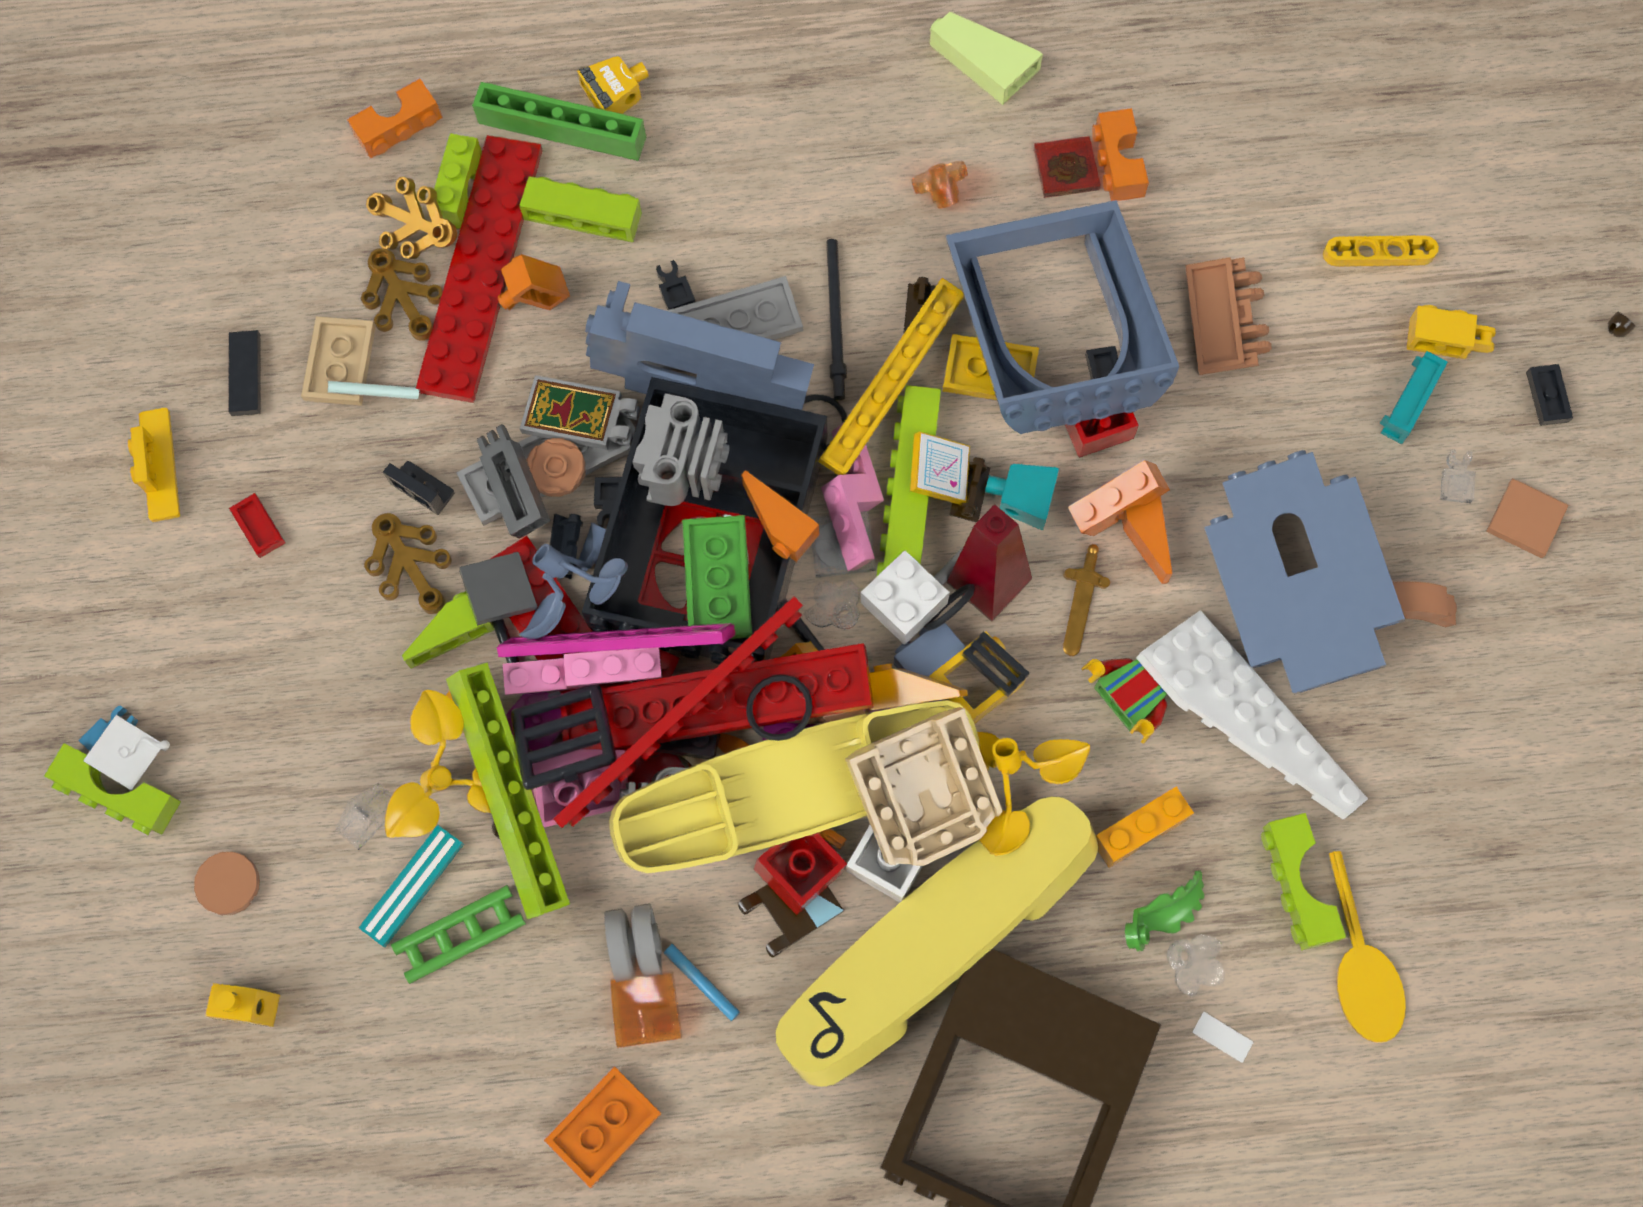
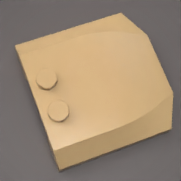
(925, 789)

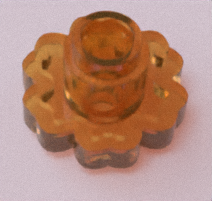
(941, 182)

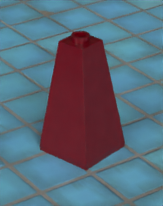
(993, 563)

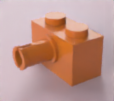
(533, 283)

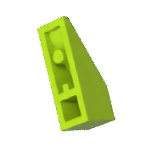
(447, 630)

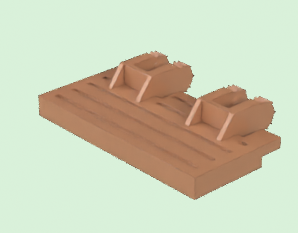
(1221, 311)

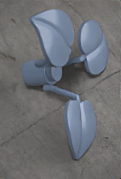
(557, 565)

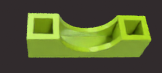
(144, 805)
(1313, 921)

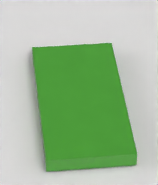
(717, 573)

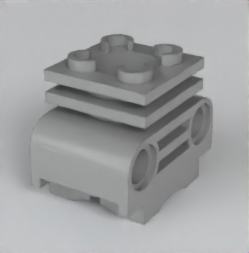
(679, 452)

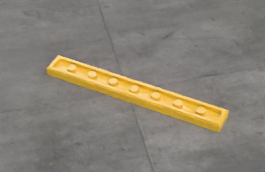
(891, 378)

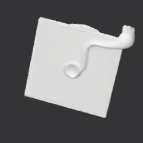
(124, 752)

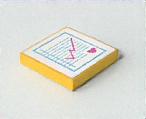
(940, 468)

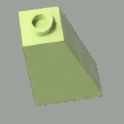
(985, 56)

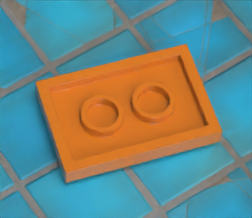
(602, 1127)

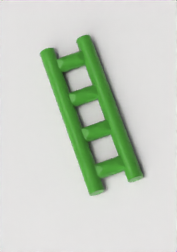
(439, 928)

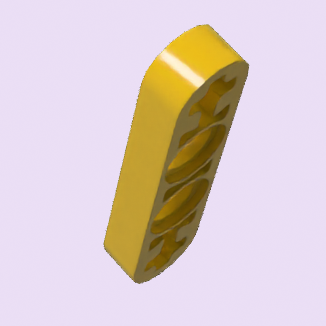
(1380, 246)

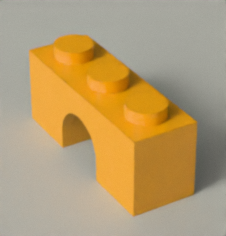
(1143, 826)

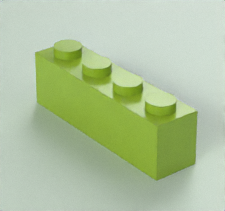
(581, 208)

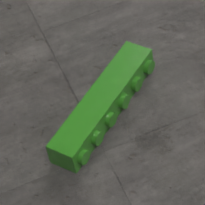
(559, 121)

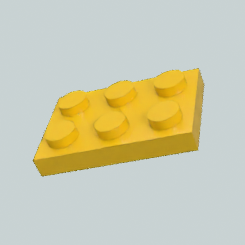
(967, 370)

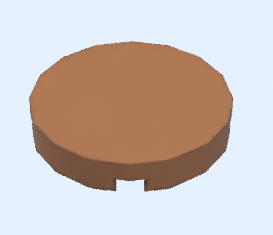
(557, 467)
(226, 883)

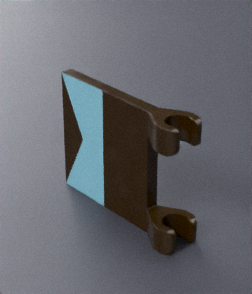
(792, 926)

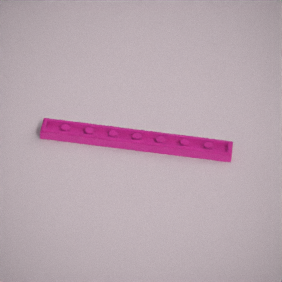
(618, 640)

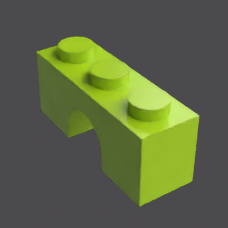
(457, 168)

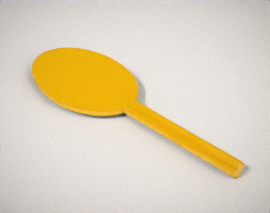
(1366, 978)

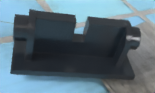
(565, 536)

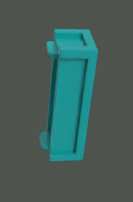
(1414, 397)

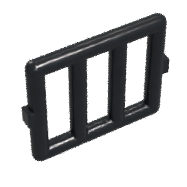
(571, 771)

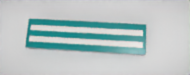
(411, 886)

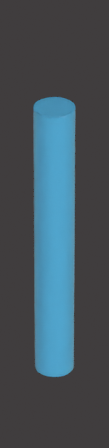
(702, 983)

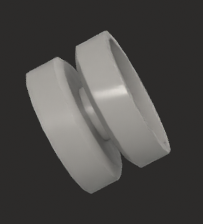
(633, 942)

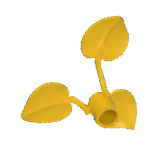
(1058, 763)
(410, 808)

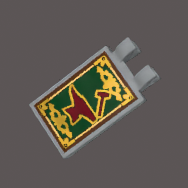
(577, 413)

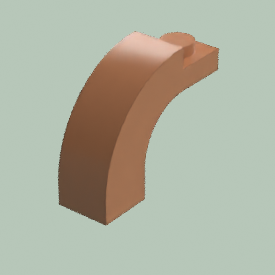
(1426, 602)

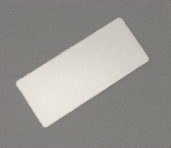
(1222, 1037)

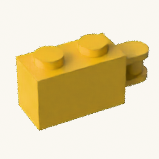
(1448, 332)

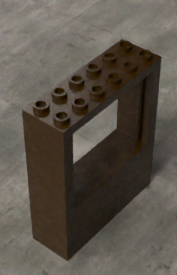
(1044, 1029)

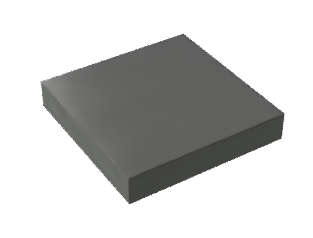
(498, 588)

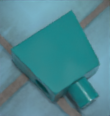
(1025, 492)

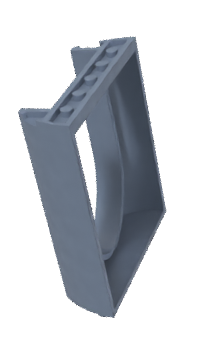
(1146, 354)

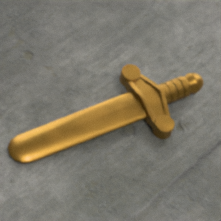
(1086, 579)

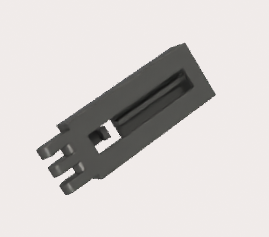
(519, 495)

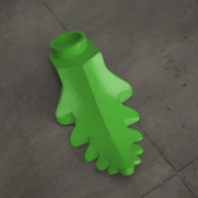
(1165, 913)

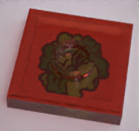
(1066, 166)

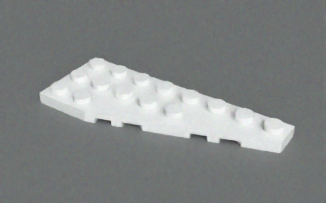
(1217, 684)

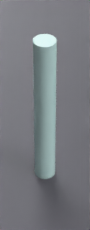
(373, 390)

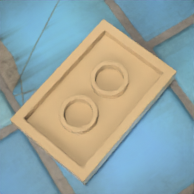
(338, 353)

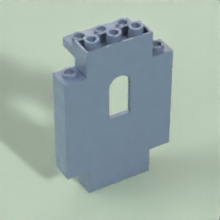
(719, 355)
(1318, 618)

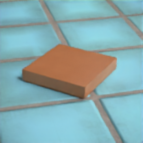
(1527, 518)

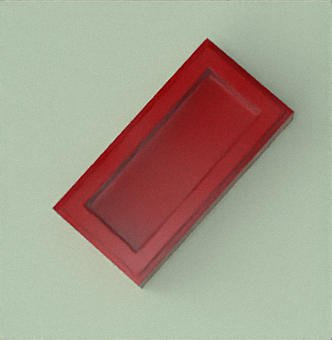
(257, 525)

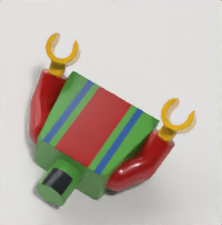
(1130, 693)

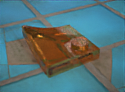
(645, 1010)

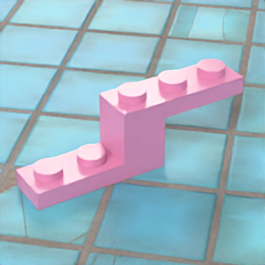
(845, 499)
(581, 670)

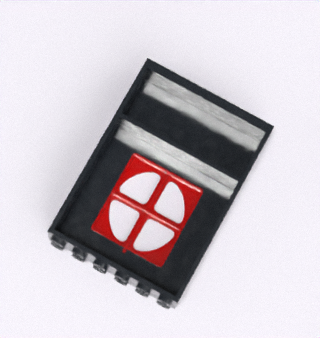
(764, 439)

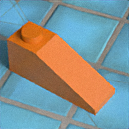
(785, 524)
(1148, 533)

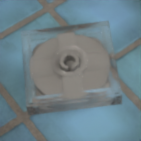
(827, 551)

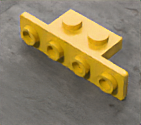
(155, 463)

